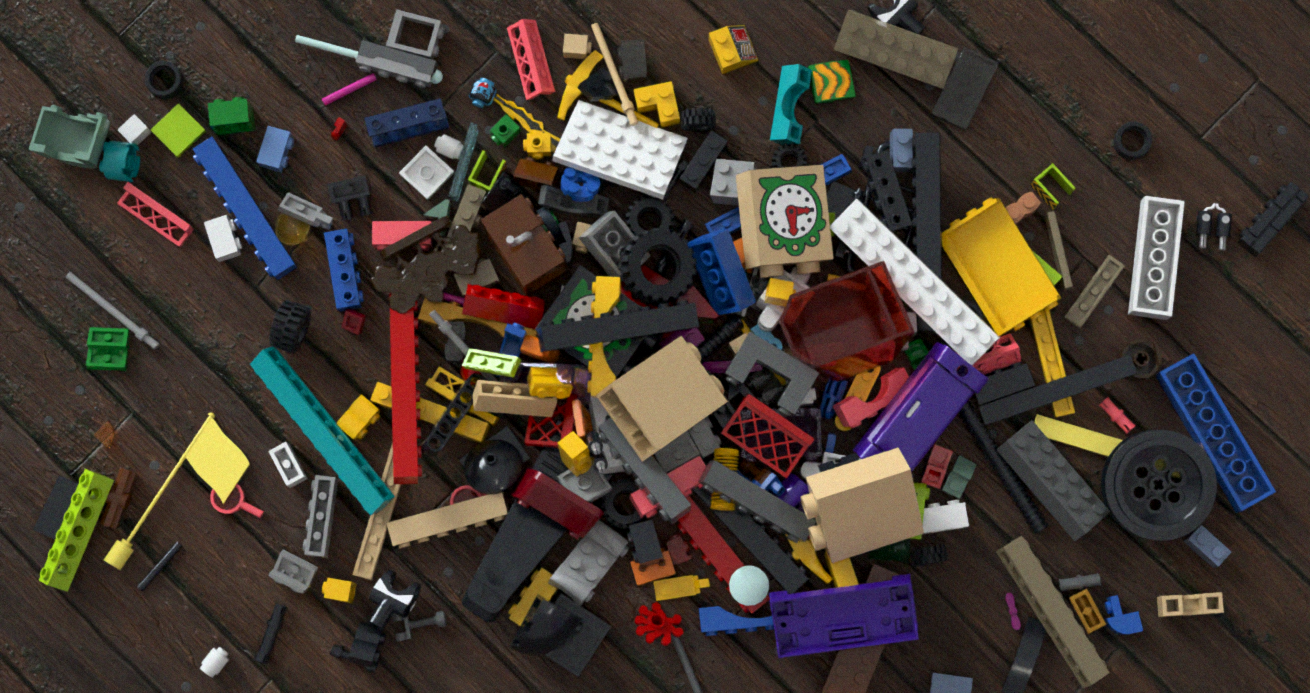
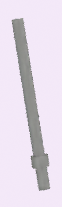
(445, 327)
(141, 333)

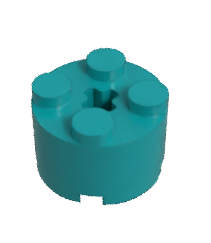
(120, 161)

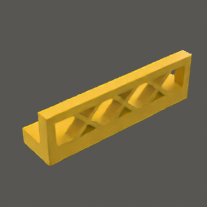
(449, 394)

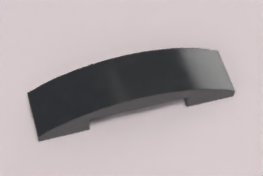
(1025, 657)

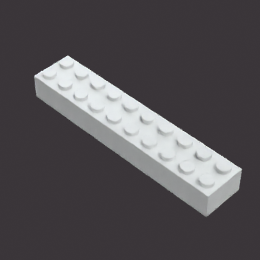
(915, 282)

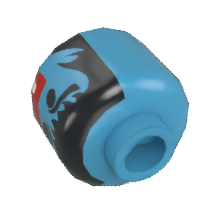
(482, 92)

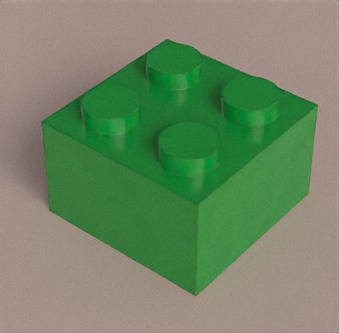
(231, 116)

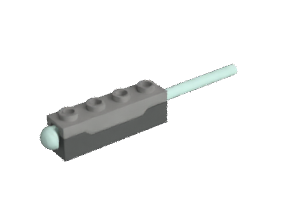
(386, 62)

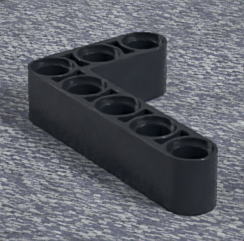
(450, 423)

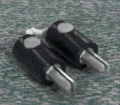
(1204, 225)
(597, 456)

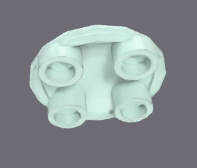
(749, 585)

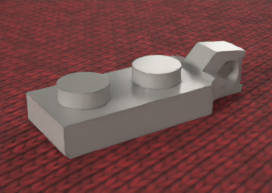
(305, 211)

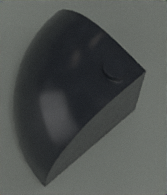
(545, 628)

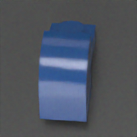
(1121, 623)

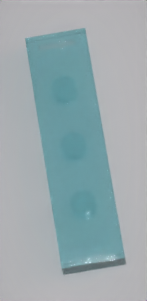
(463, 162)

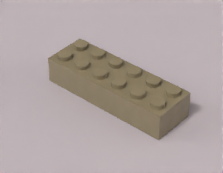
(895, 49)

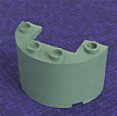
(70, 138)

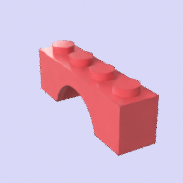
(853, 410)

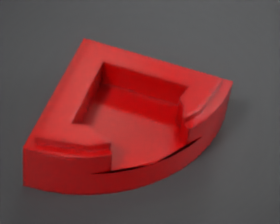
(340, 127)

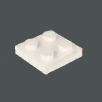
(426, 172)

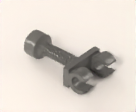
(439, 619)

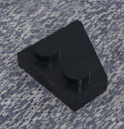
(599, 86)

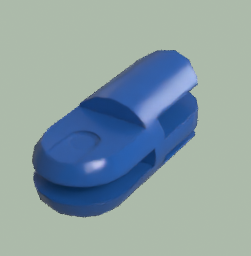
(832, 394)

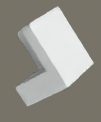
(134, 130)

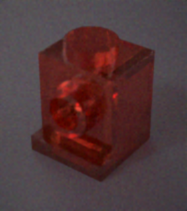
(678, 549)

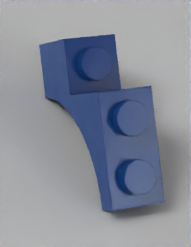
(512, 341)

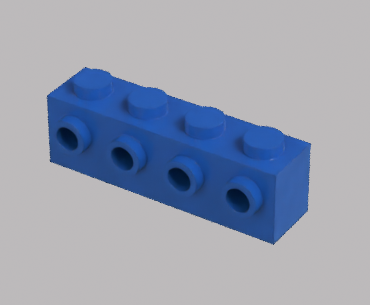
(343, 269)

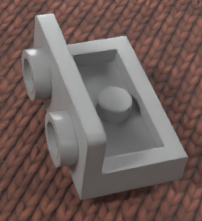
(677, 453)
(293, 572)

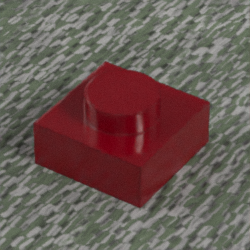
(353, 321)

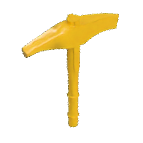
(572, 93)
(808, 555)

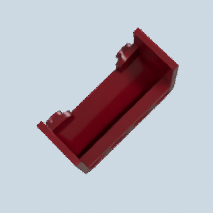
(557, 503)

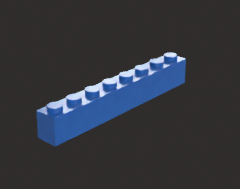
(244, 208)

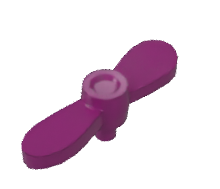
(1015, 622)

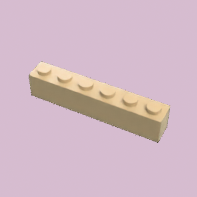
(448, 518)

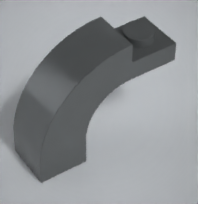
(557, 202)

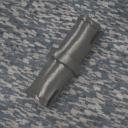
(1079, 582)

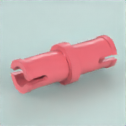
(1117, 415)

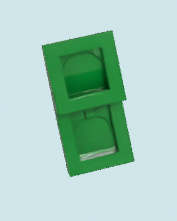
(916, 353)

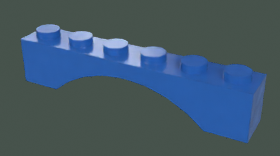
(717, 619)

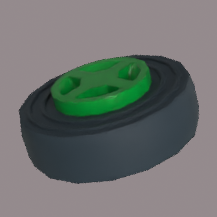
(550, 222)

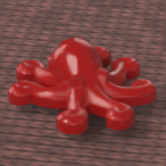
(657, 624)

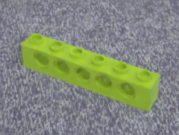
(80, 537)

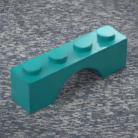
(793, 82)

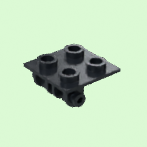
(502, 192)
(841, 197)

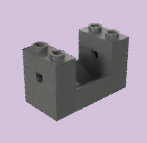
(797, 373)

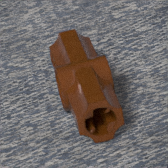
(118, 498)

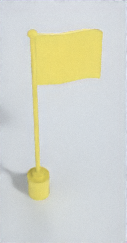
(213, 459)

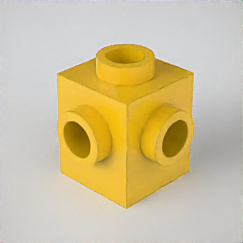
(534, 150)

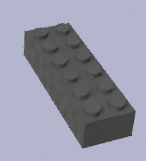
(1053, 480)

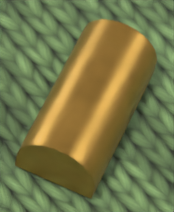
(1087, 611)

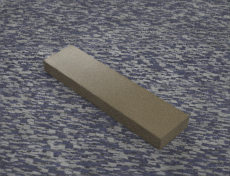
(1058, 250)
(1094, 291)

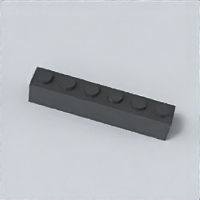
(647, 474)
(756, 501)

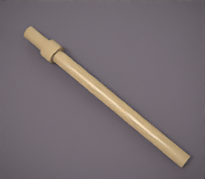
(627, 106)

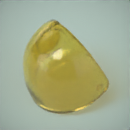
(291, 230)

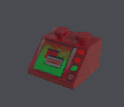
(705, 312)

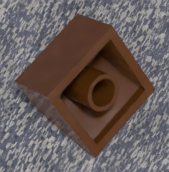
(534, 174)

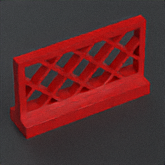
(772, 419)
(567, 425)

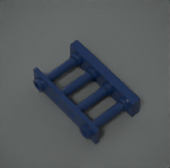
(407, 123)

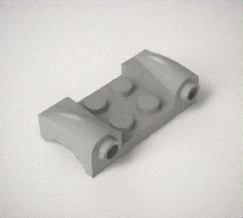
(589, 562)

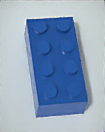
(722, 272)

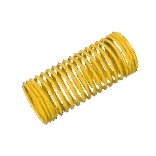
(728, 454)

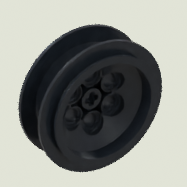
(1194, 490)

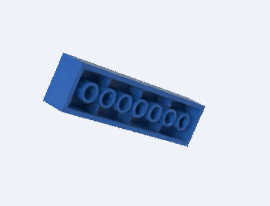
(1215, 432)

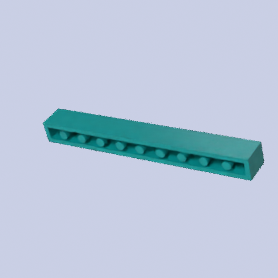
(322, 430)

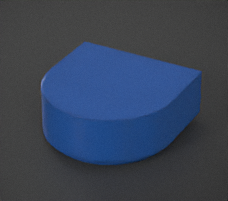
(830, 443)

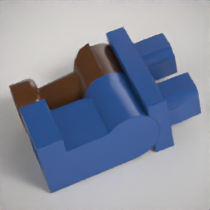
(762, 478)

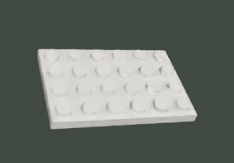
(621, 153)

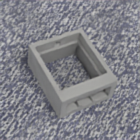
(396, 29)

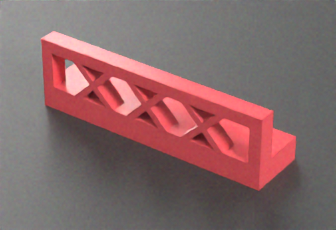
(533, 56)
(156, 207)
(999, 356)

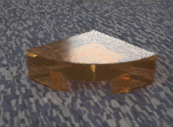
(106, 434)

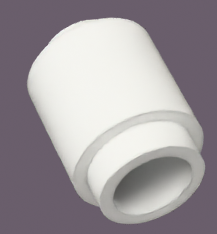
(448, 147)
(214, 661)

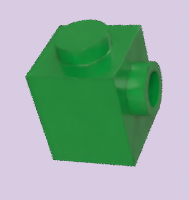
(504, 131)

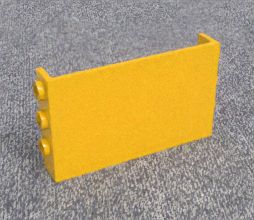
(999, 267)

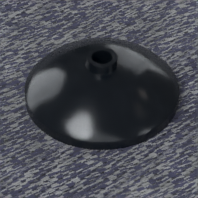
(496, 475)

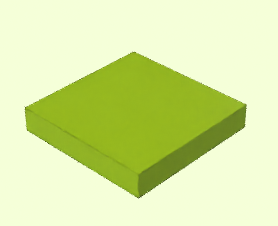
(178, 130)

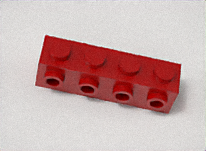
(503, 306)

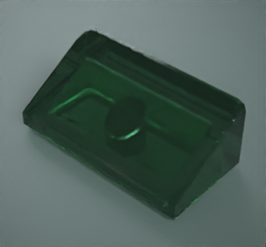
(893, 552)

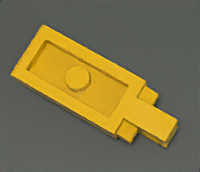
(679, 587)

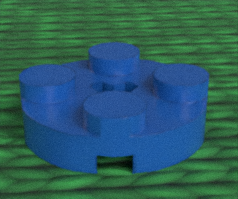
(573, 189)

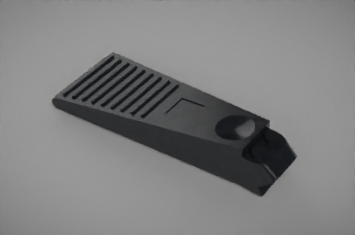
(518, 547)

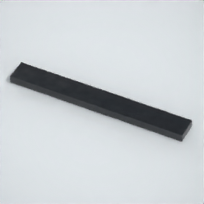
(1058, 390)

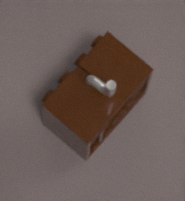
(525, 245)

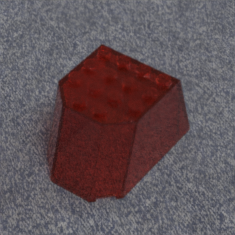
(847, 323)

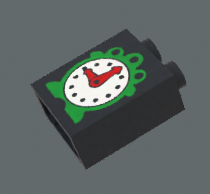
(576, 302)

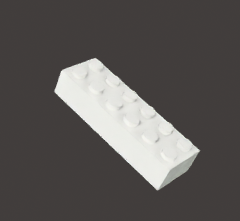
(1156, 258)

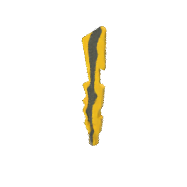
(524, 118)

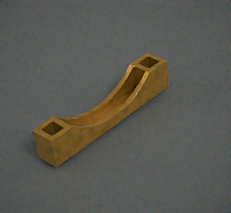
(453, 312)

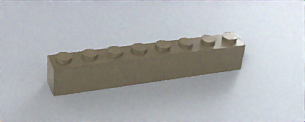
(1053, 612)

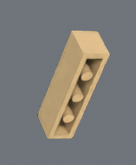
(510, 399)

